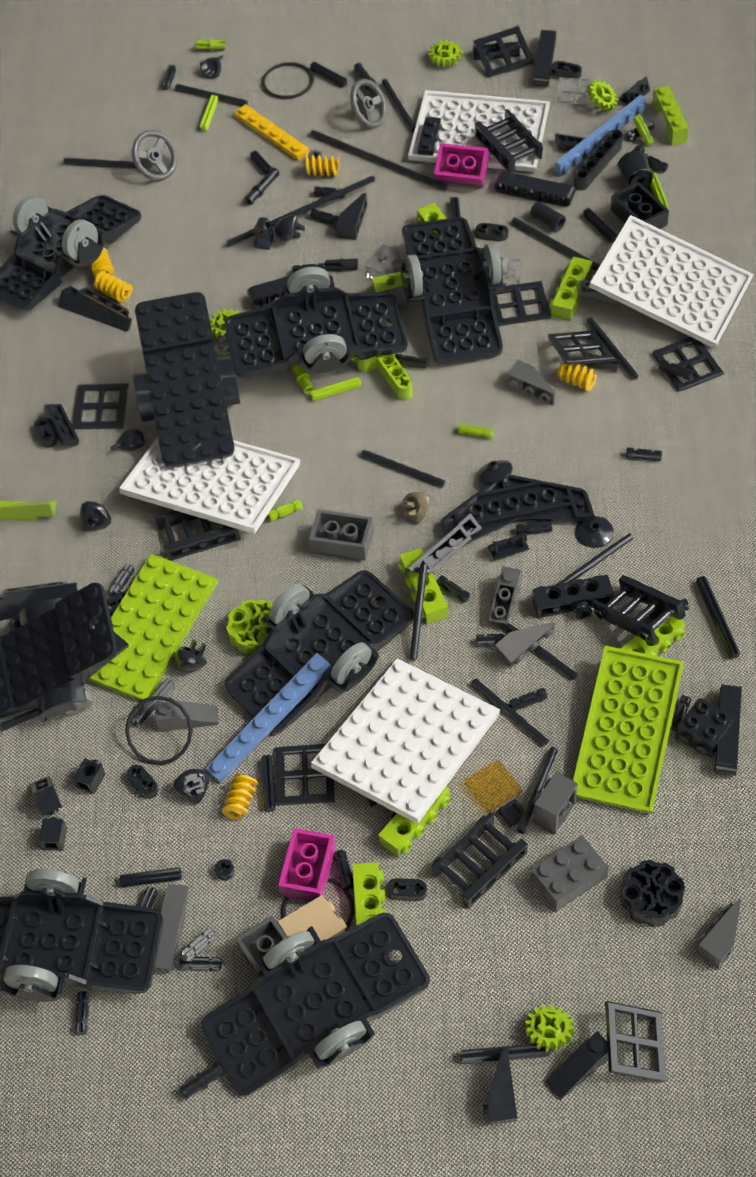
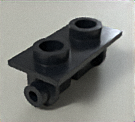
(640, 88)
(508, 546)

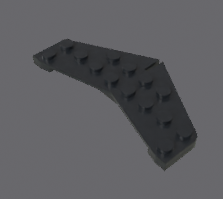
(521, 500)

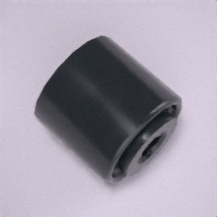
(635, 168)

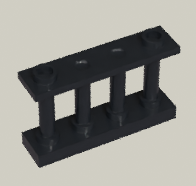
(500, 151)
(192, 543)
(641, 594)
(485, 878)

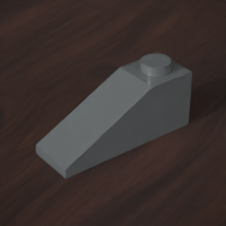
(171, 717)

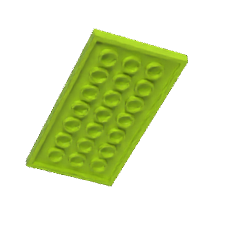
(154, 623)
(628, 729)

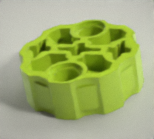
(250, 627)

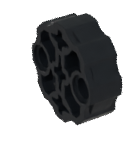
(633, 884)

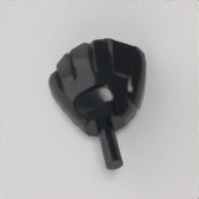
(211, 66)
(130, 440)

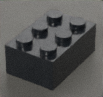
(639, 203)

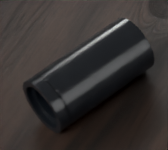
(547, 216)

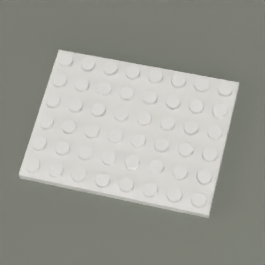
(462, 111)
(671, 281)
(225, 490)
(406, 740)

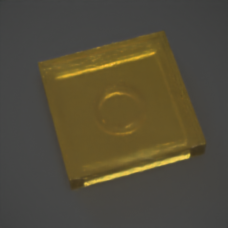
(493, 786)

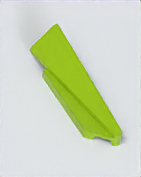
(27, 509)

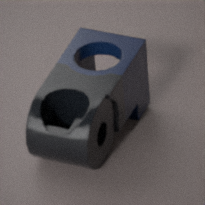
(264, 233)

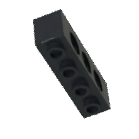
(562, 593)

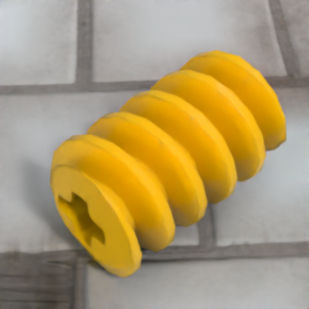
(322, 166)
(103, 263)
(113, 287)
(577, 376)
(238, 796)

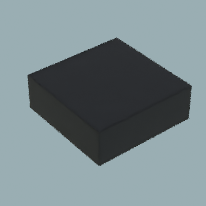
(511, 812)

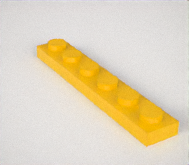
(271, 132)

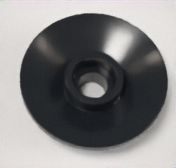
(495, 472)
(595, 537)

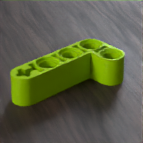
(391, 371)

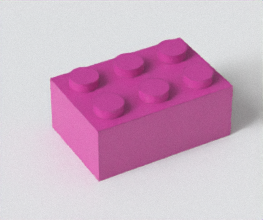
(461, 164)
(307, 865)

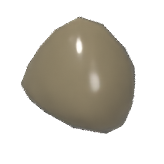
(416, 506)

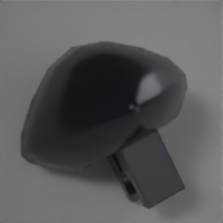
(287, 227)
(94, 516)
(189, 658)
(192, 784)

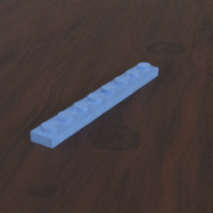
(586, 146)
(268, 718)

